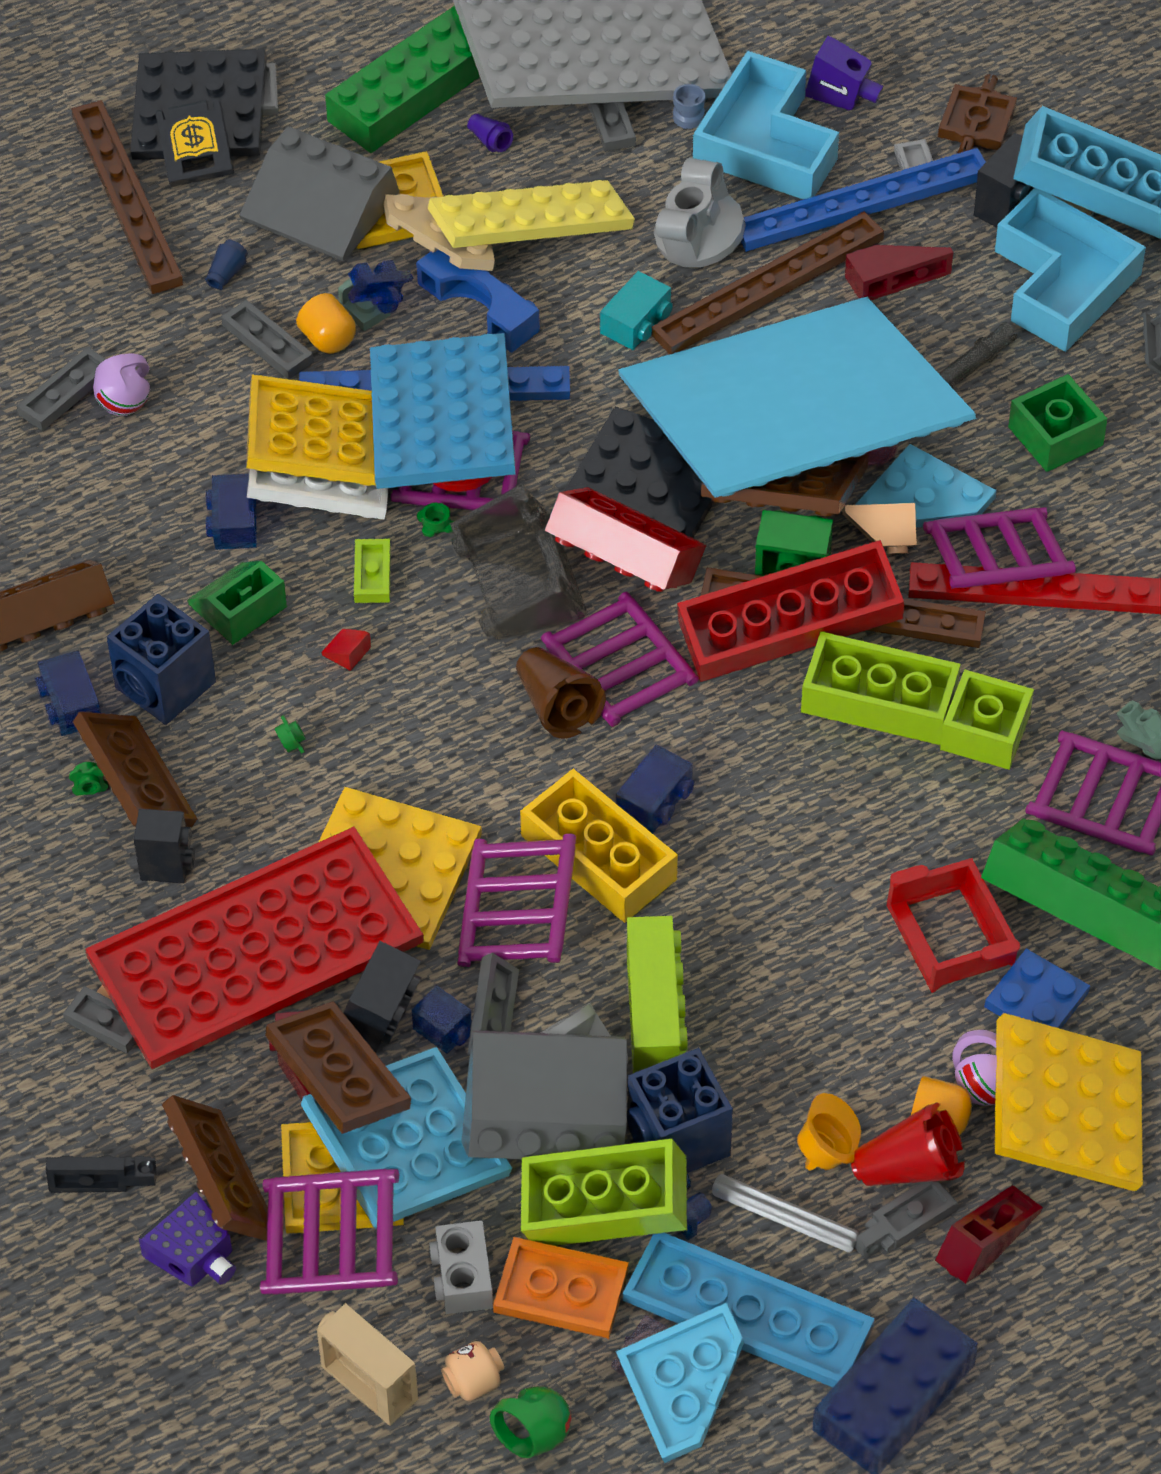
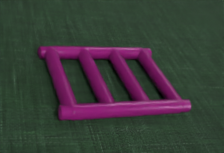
(472, 499)
(992, 573)
(644, 627)
(1075, 819)
(556, 916)
(347, 1277)

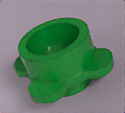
(433, 512)
(290, 735)
(87, 779)

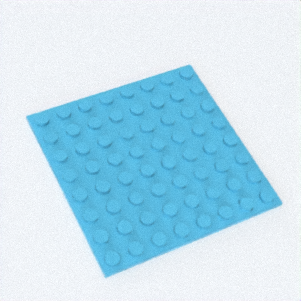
(794, 396)

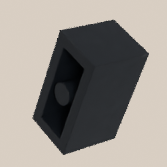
(163, 846)

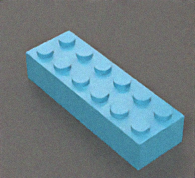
(1092, 169)

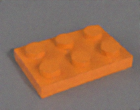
(561, 1287)

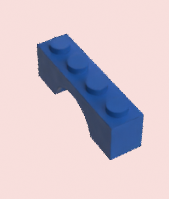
(507, 309)

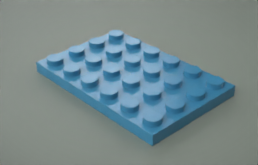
(441, 411)

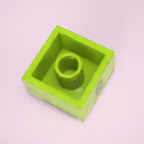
(986, 719)

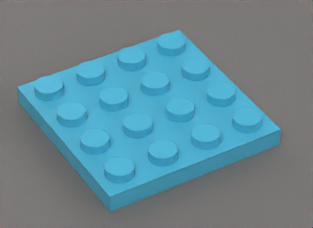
(417, 1142)

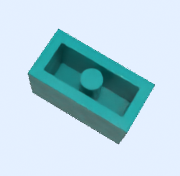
(635, 310)

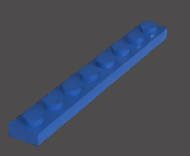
(867, 196)
(524, 382)

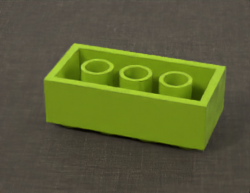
(879, 687)
(655, 991)
(604, 1193)

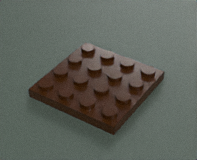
(815, 489)

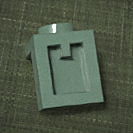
(364, 313)

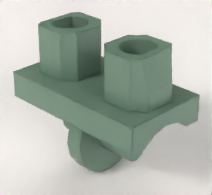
(1141, 728)

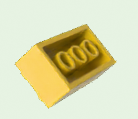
(613, 852)

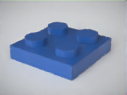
(1037, 991)

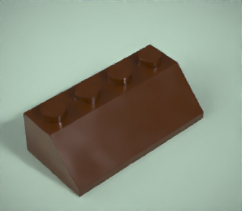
(53, 601)

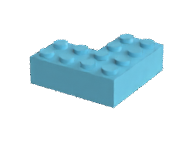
(757, 136)
(1075, 266)

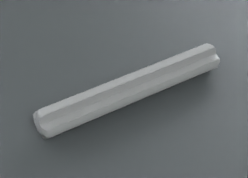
(785, 1212)

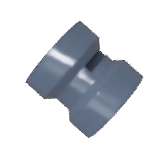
(688, 106)

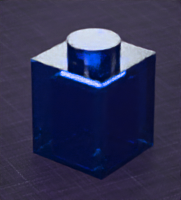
(442, 1020)

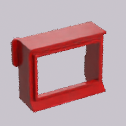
(920, 884)

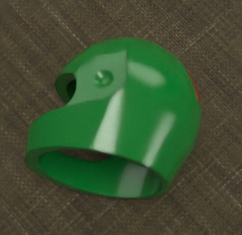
(542, 1414)

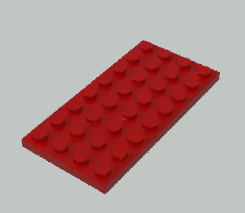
(252, 947)

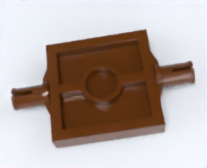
(977, 116)

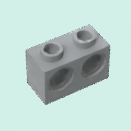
(462, 1267)

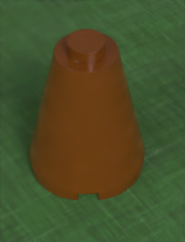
(560, 692)

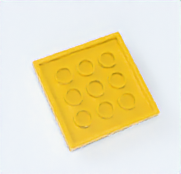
(310, 430)
(414, 847)
(1068, 1102)

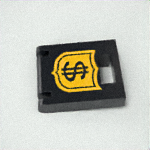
(192, 135)

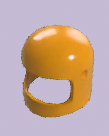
(326, 323)
(949, 1096)

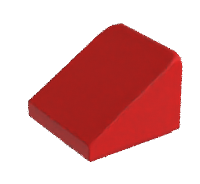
(348, 647)

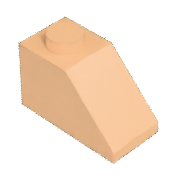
(885, 522)

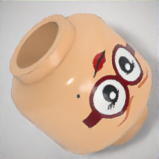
(472, 1371)

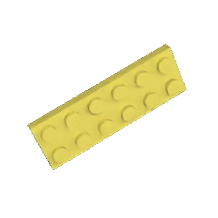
(530, 213)

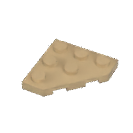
(414, 216)

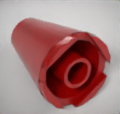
(912, 1151)

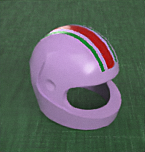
(121, 387)
(978, 1071)

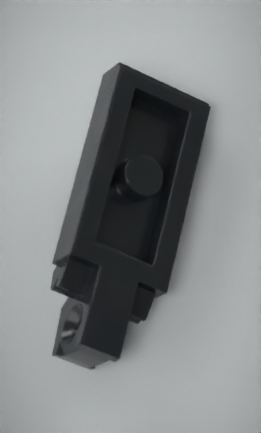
(99, 1174)

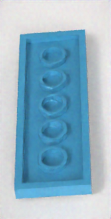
(772, 1315)

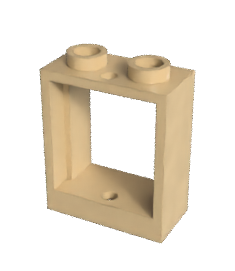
(367, 1363)

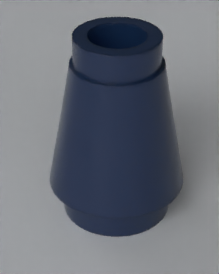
(226, 264)

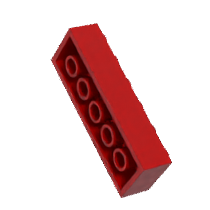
(789, 610)

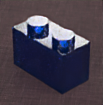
(233, 514)
(67, 690)
(656, 788)

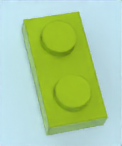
(372, 571)

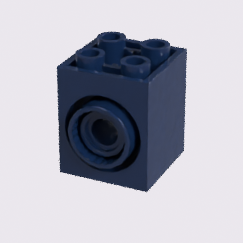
(161, 659)
(682, 1104)

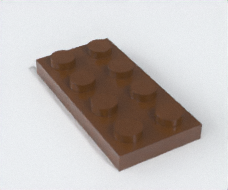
(131, 764)
(338, 1067)
(218, 1167)

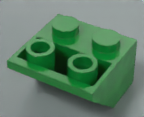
(241, 600)

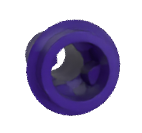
(491, 132)

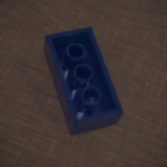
(894, 1387)

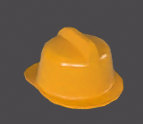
(829, 1133)

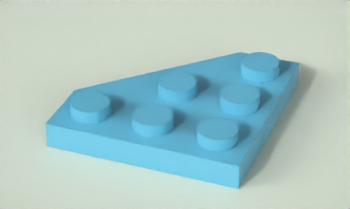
(930, 484)
(683, 1377)

